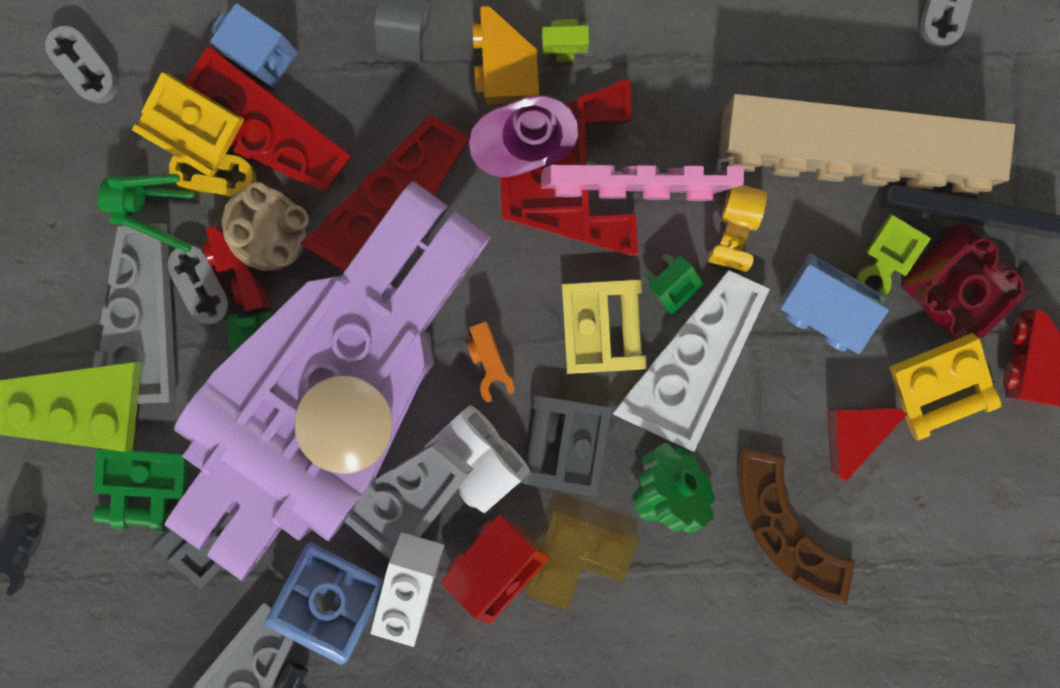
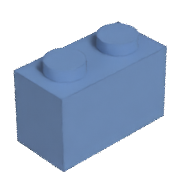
(253, 44)
(833, 305)

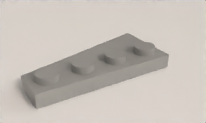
(140, 313)

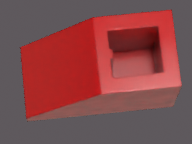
(1036, 360)

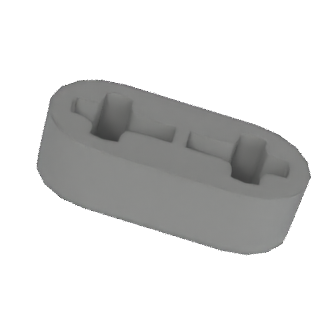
(956, 20)
(74, 71)
(191, 291)

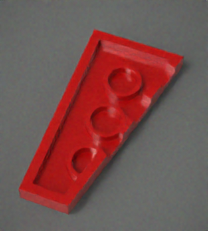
(422, 158)

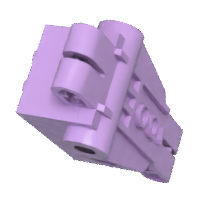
(328, 329)

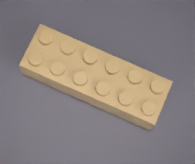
(865, 144)

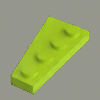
(74, 406)

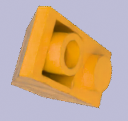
(508, 60)

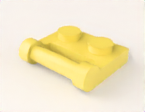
(588, 326)

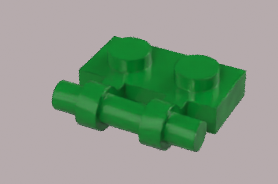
(138, 474)

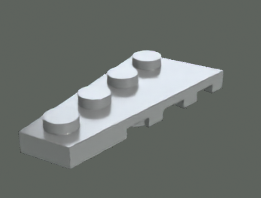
(251, 657)

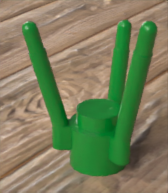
(126, 195)

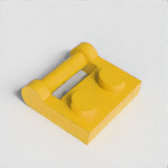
(941, 374)

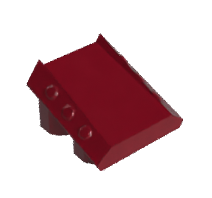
(964, 284)

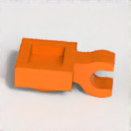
(484, 349)

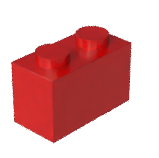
(494, 569)

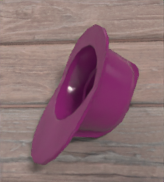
(523, 136)

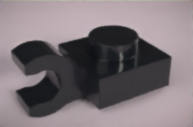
(19, 542)

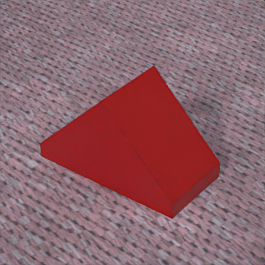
(856, 435)

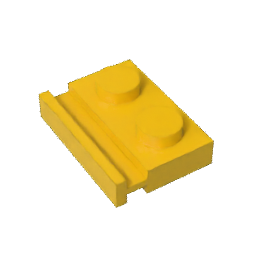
(188, 124)

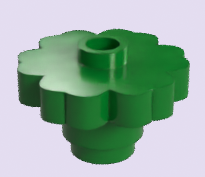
(674, 490)

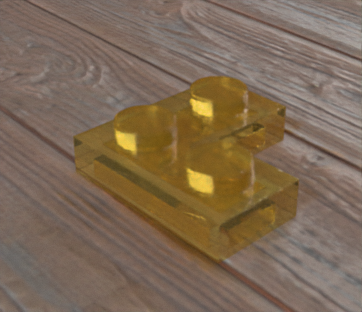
(578, 546)

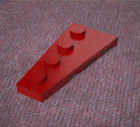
(271, 128)

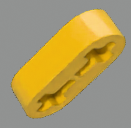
(212, 184)

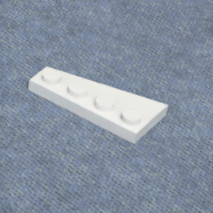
(692, 370)

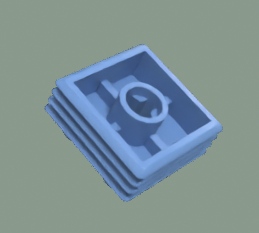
(354, 595)

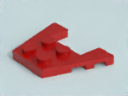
(569, 217)

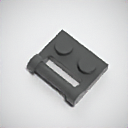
(580, 446)

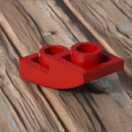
(248, 286)

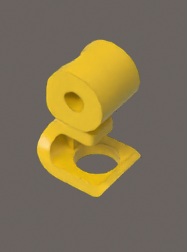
(741, 214)

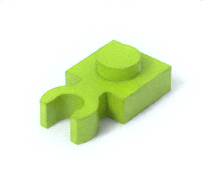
(895, 248)

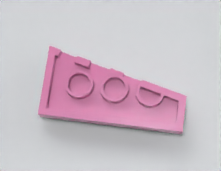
(572, 179)

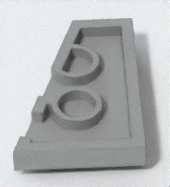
(408, 497)

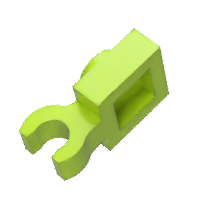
(565, 39)

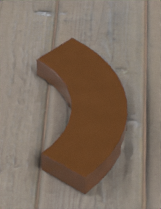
(778, 532)

